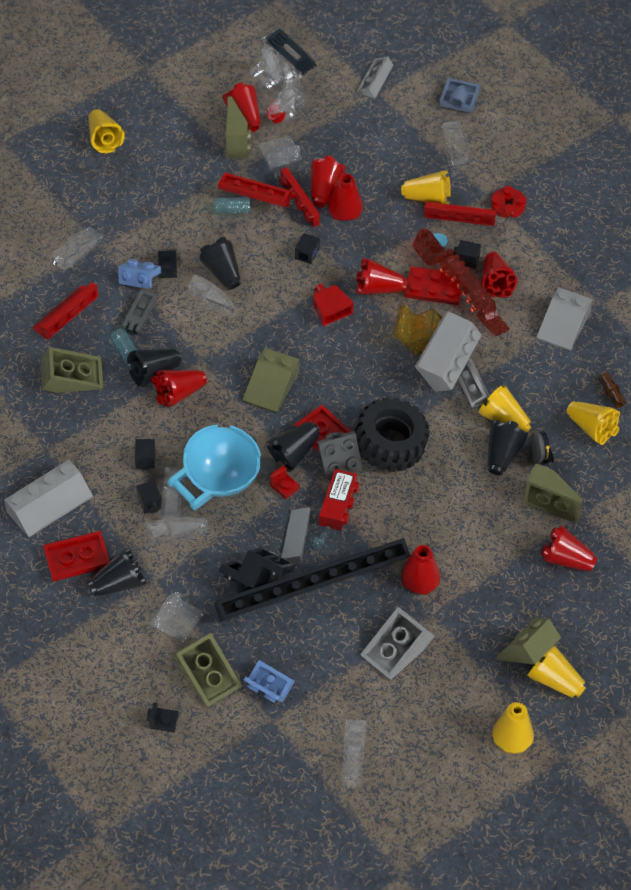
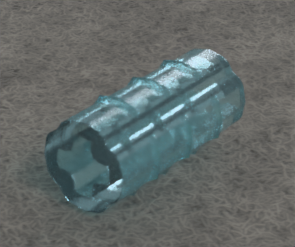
(232, 205)
(123, 343)

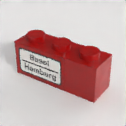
(339, 500)

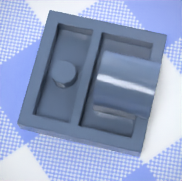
(459, 95)

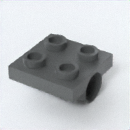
(339, 452)

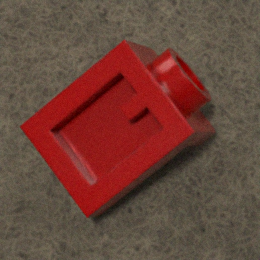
(283, 483)

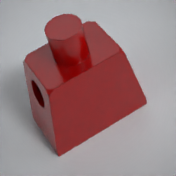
(331, 304)

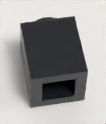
(307, 248)
(468, 252)
(145, 453)
(149, 497)

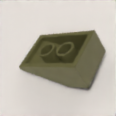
(236, 132)
(70, 371)
(271, 380)
(551, 493)
(531, 642)
(207, 670)

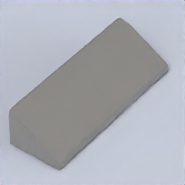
(375, 77)
(473, 385)
(296, 534)

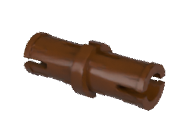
(612, 390)

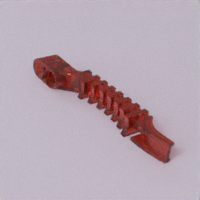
(433, 253)

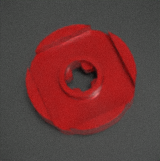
(510, 194)

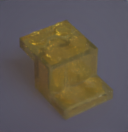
(415, 330)

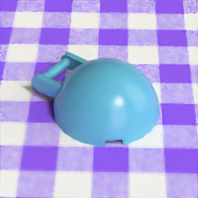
(218, 464)

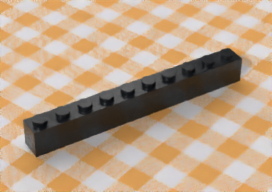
(311, 580)

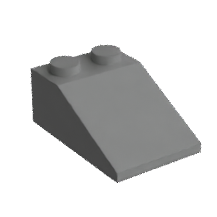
(564, 319)
(397, 643)

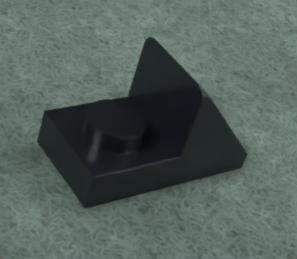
(168, 263)

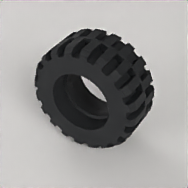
(397, 416)

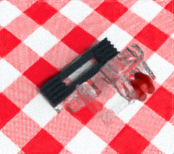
(278, 49)

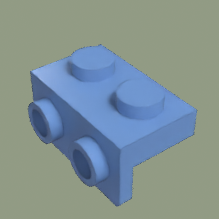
(137, 274)
(269, 681)

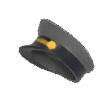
(540, 447)

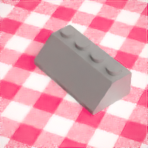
(448, 351)
(48, 498)

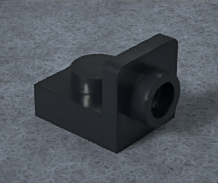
(162, 719)

